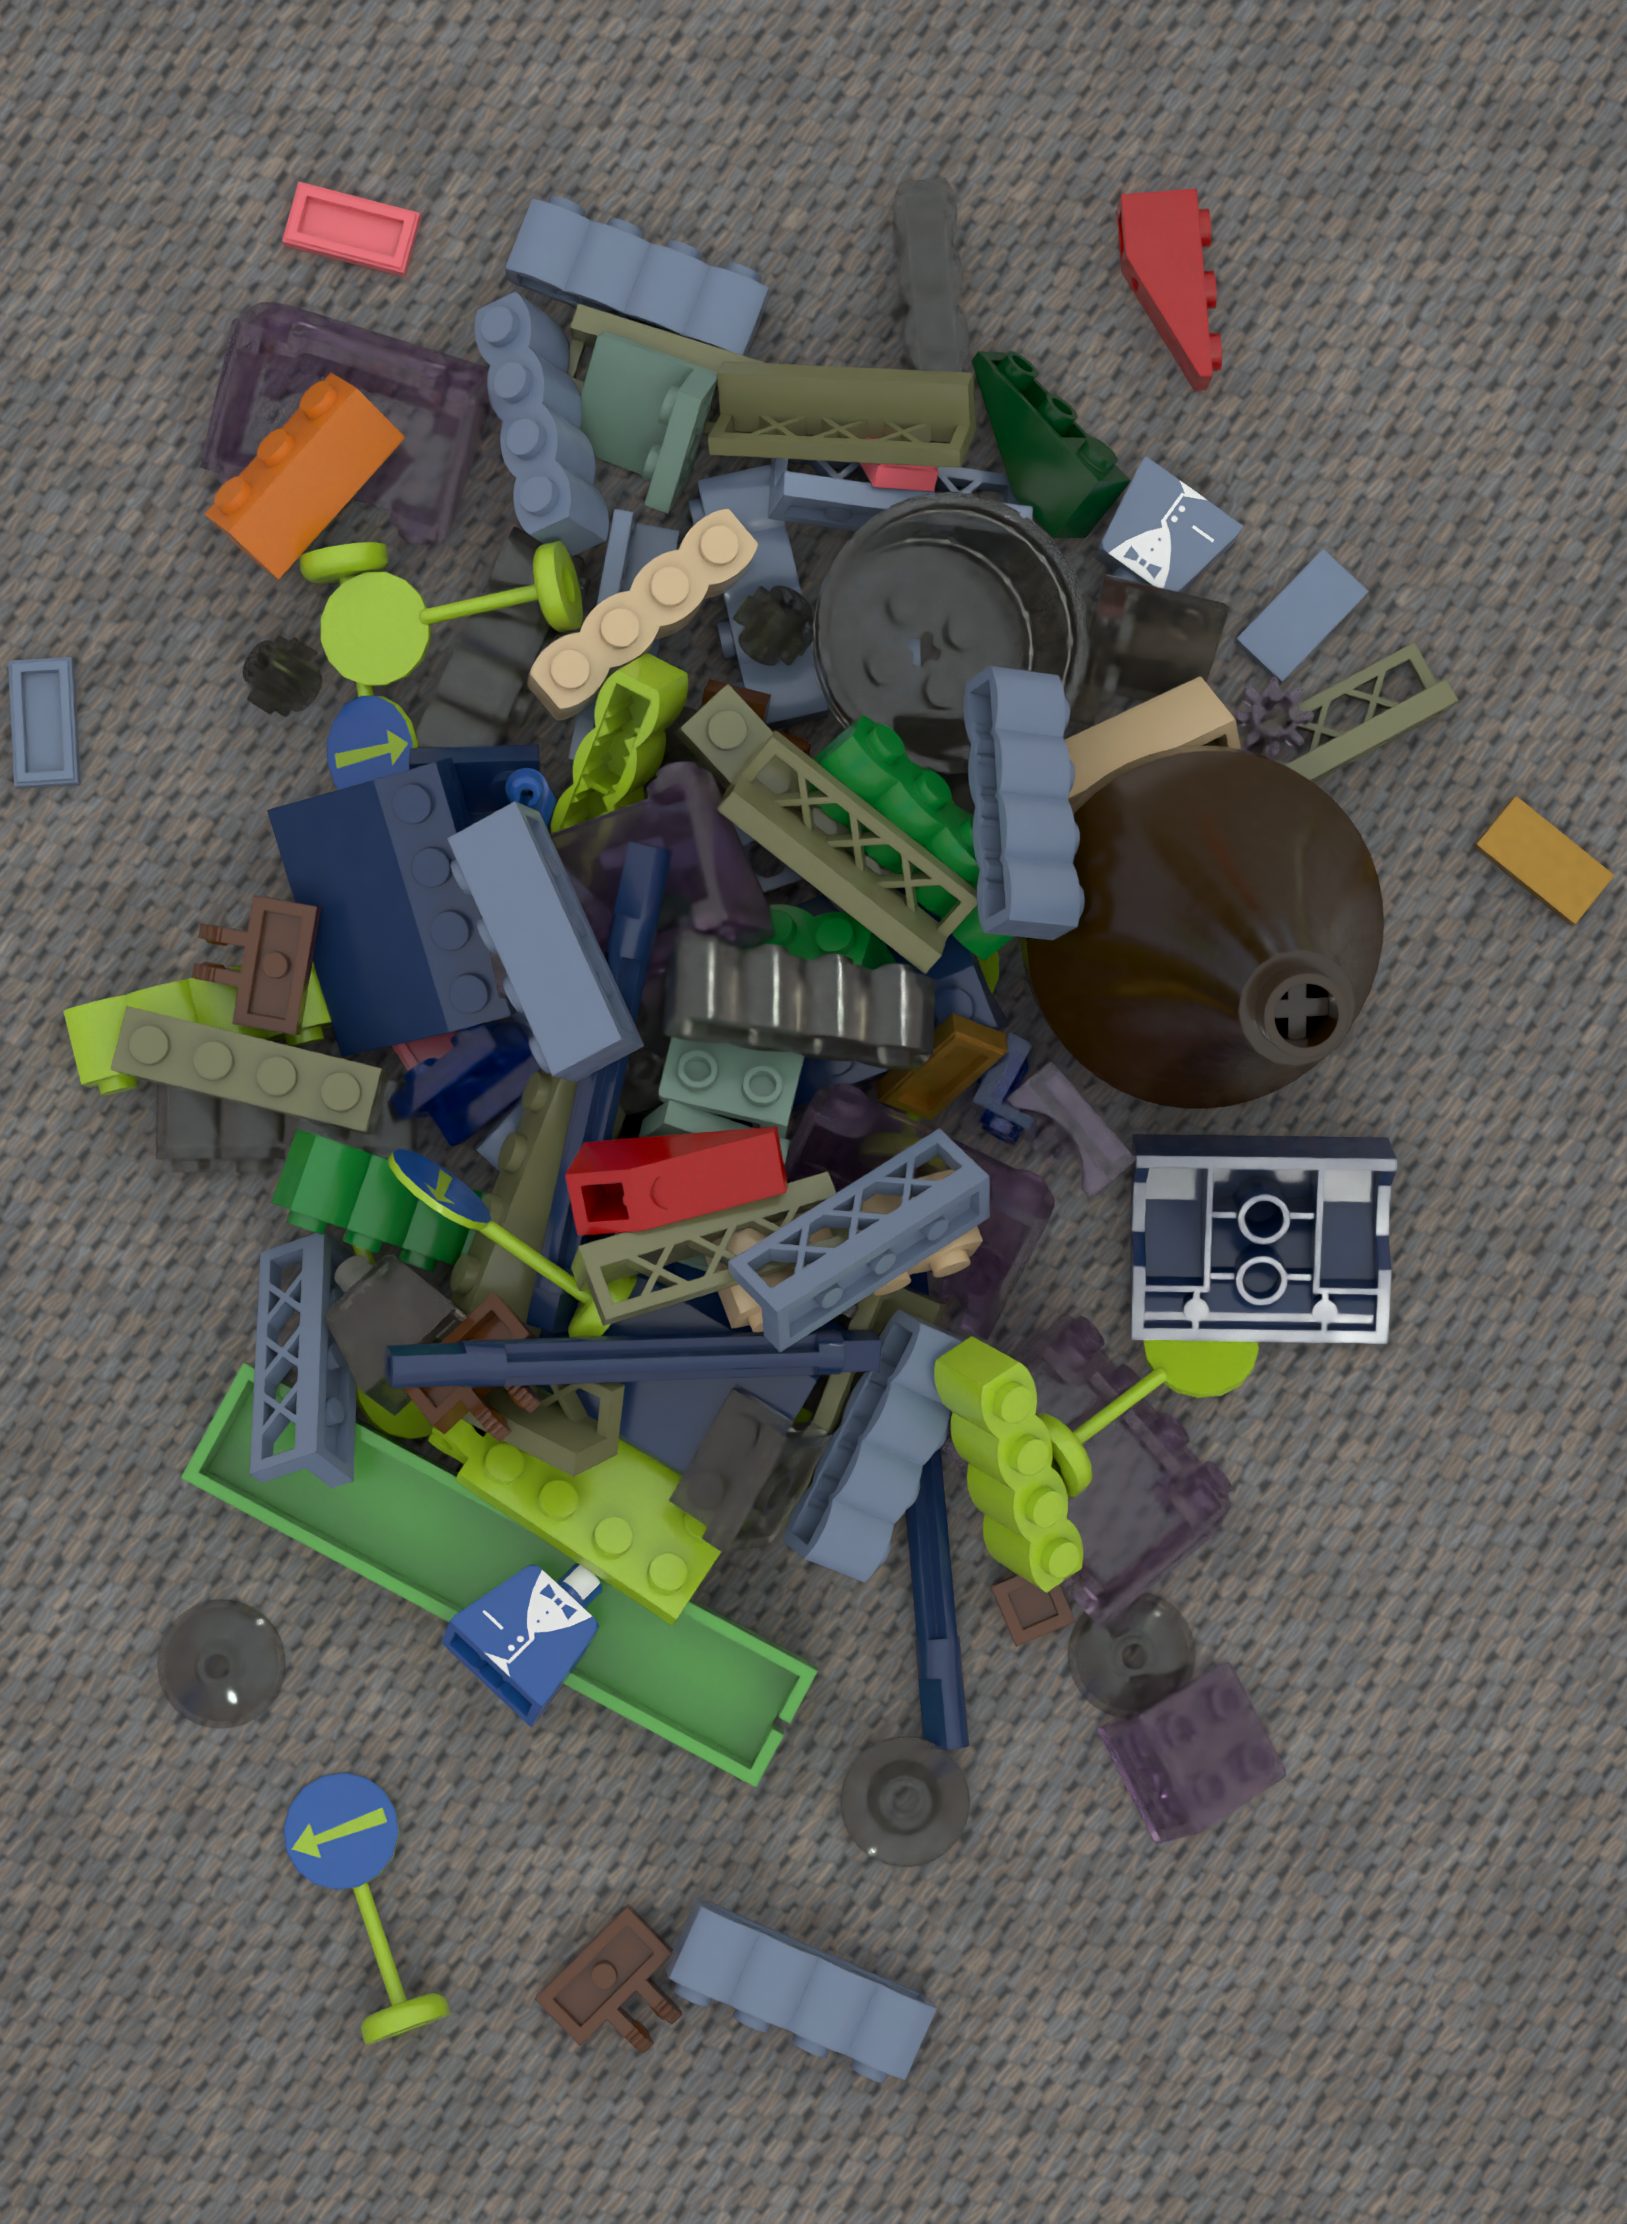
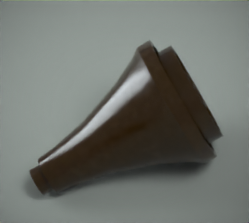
(1215, 931)

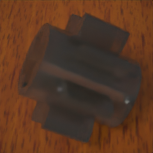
(774, 625)
(282, 675)

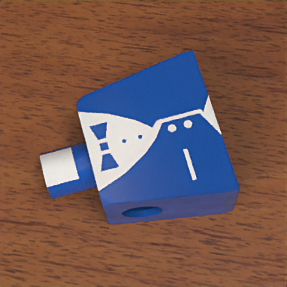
(527, 1636)

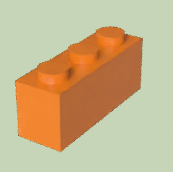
(304, 474)

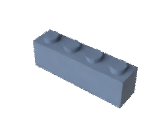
(543, 943)

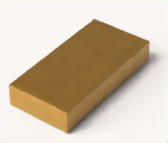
(1543, 861)
(959, 1057)

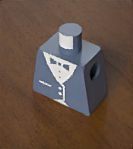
(1165, 532)

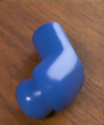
(532, 790)

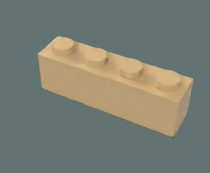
(1172, 720)

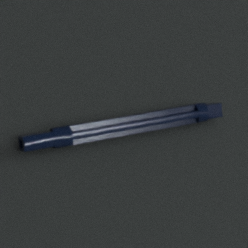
(599, 1094)
(628, 1358)
(934, 1605)

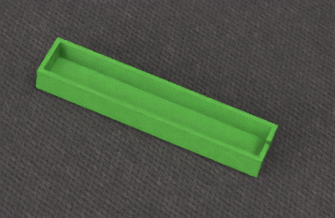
(444, 1547)

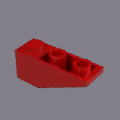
(1164, 267)
(671, 1178)

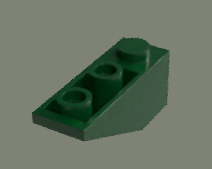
(1043, 449)

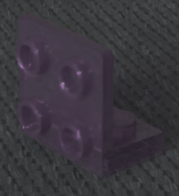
(1193, 1755)

